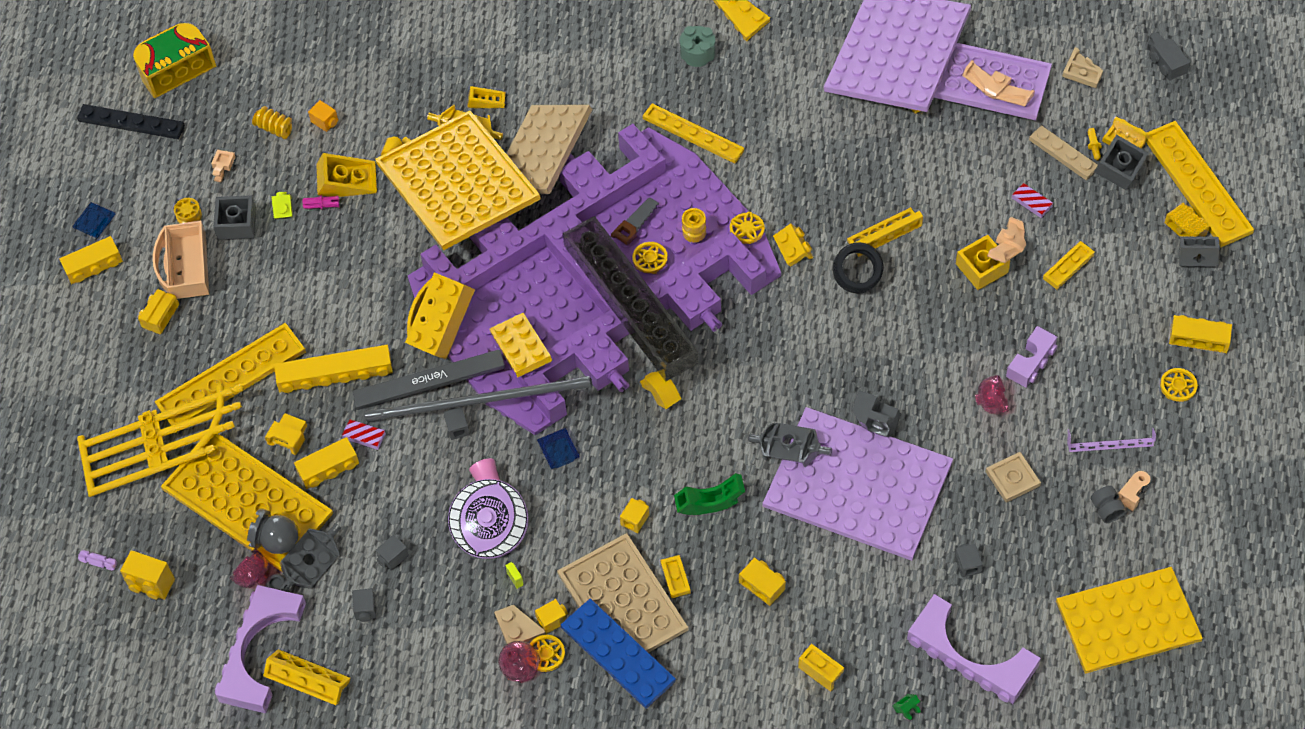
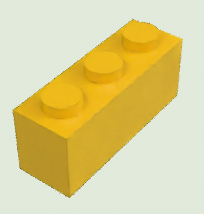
(91, 260)
(1200, 334)
(326, 463)

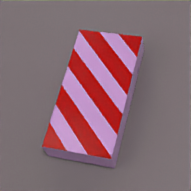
(1032, 200)
(364, 434)

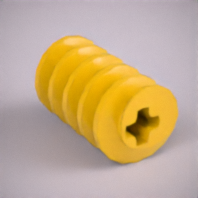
(273, 122)

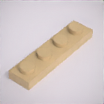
(1063, 152)

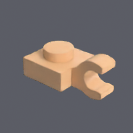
(222, 161)

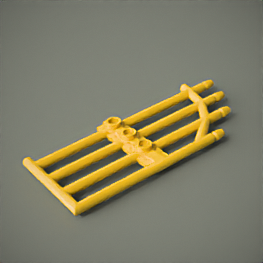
(153, 441)

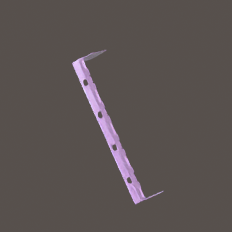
(1106, 443)

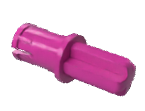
(320, 202)

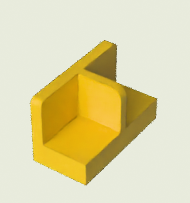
(820, 667)

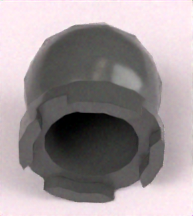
(274, 533)

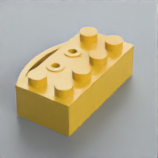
(437, 315)

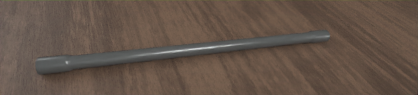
(575, 383)

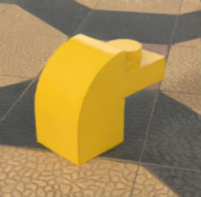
(663, 392)

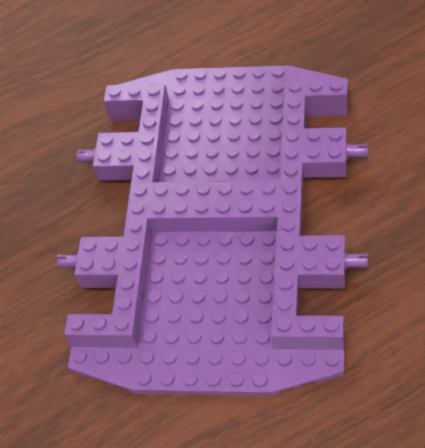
(538, 276)

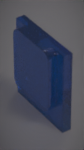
(93, 220)
(558, 448)

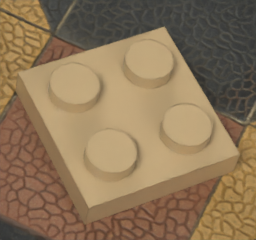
(1013, 477)

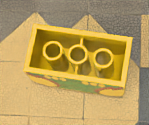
(173, 58)

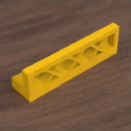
(886, 234)
(305, 677)

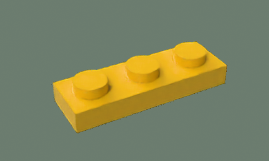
(1068, 265)

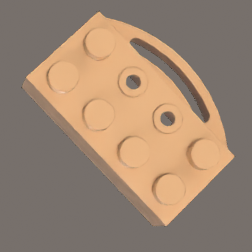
(189, 244)

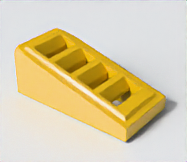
(485, 103)

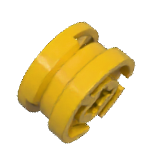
(187, 211)

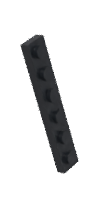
(130, 121)

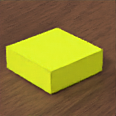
(514, 575)

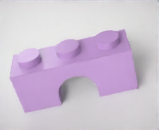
(1024, 369)

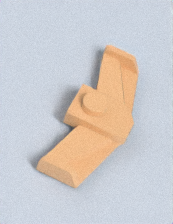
(997, 85)
(1010, 241)

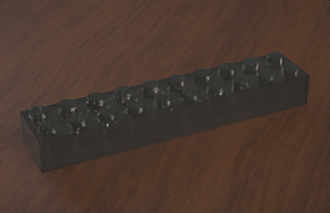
(630, 298)

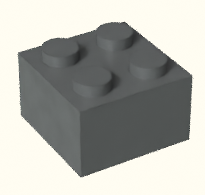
(1121, 162)
(234, 217)

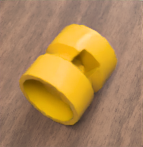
(694, 225)

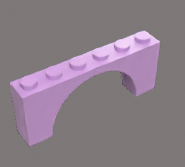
(265, 608)
(1003, 679)

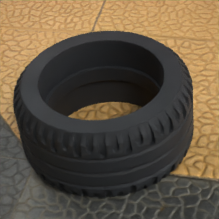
(869, 252)

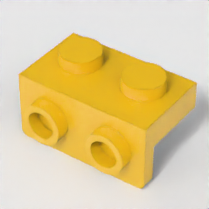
(1127, 131)
(792, 244)

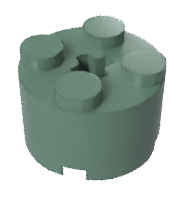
(697, 45)

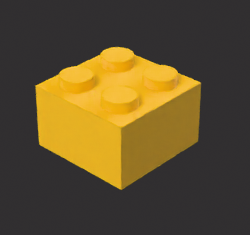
(977, 266)
(147, 575)

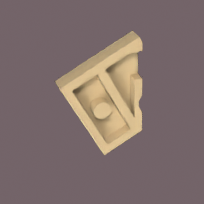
(1082, 70)
(517, 625)

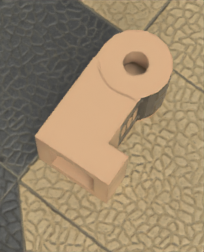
(1133, 488)

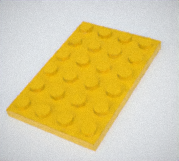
(1128, 620)

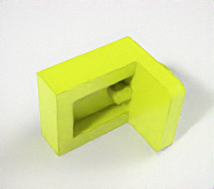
(282, 205)

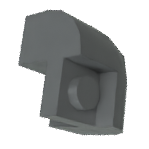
(875, 415)

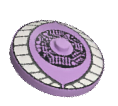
(488, 519)

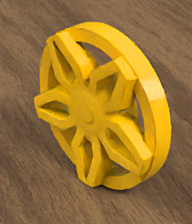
(747, 228)
(650, 257)
(1178, 385)
(547, 653)

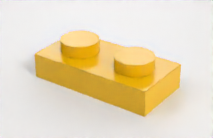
(675, 576)

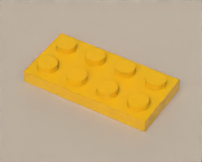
(520, 344)

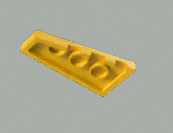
(744, 16)

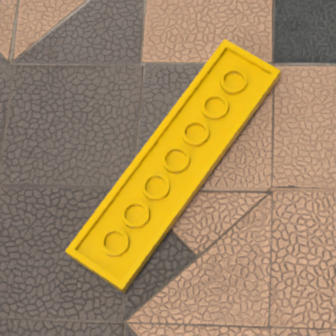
(1198, 183)
(242, 367)

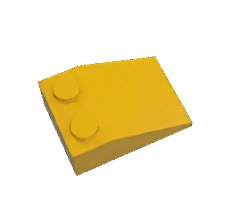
(345, 176)

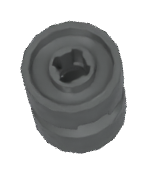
(1108, 504)

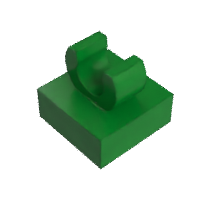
(906, 704)

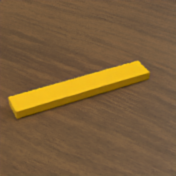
(693, 133)

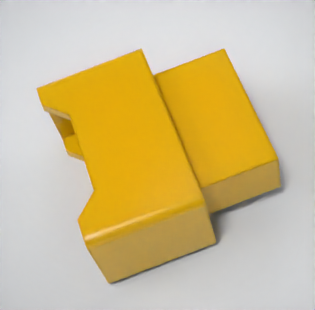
(287, 433)

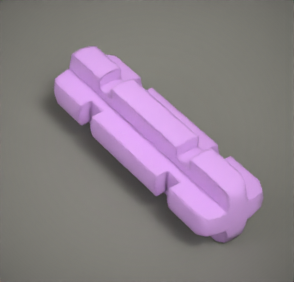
(97, 560)

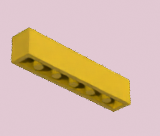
(333, 368)

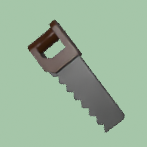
(634, 222)

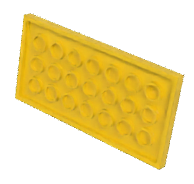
(234, 485)

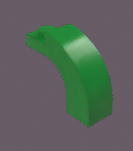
(709, 500)

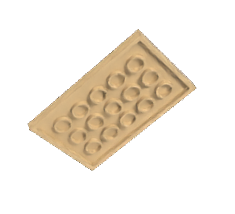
(546, 142)
(626, 591)

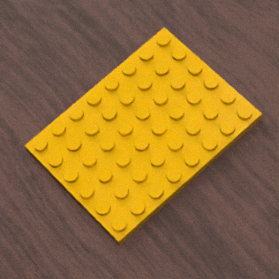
(457, 180)

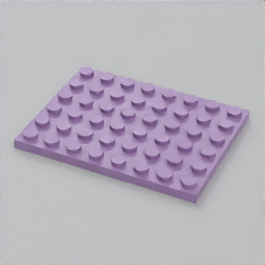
(898, 51)
(866, 489)

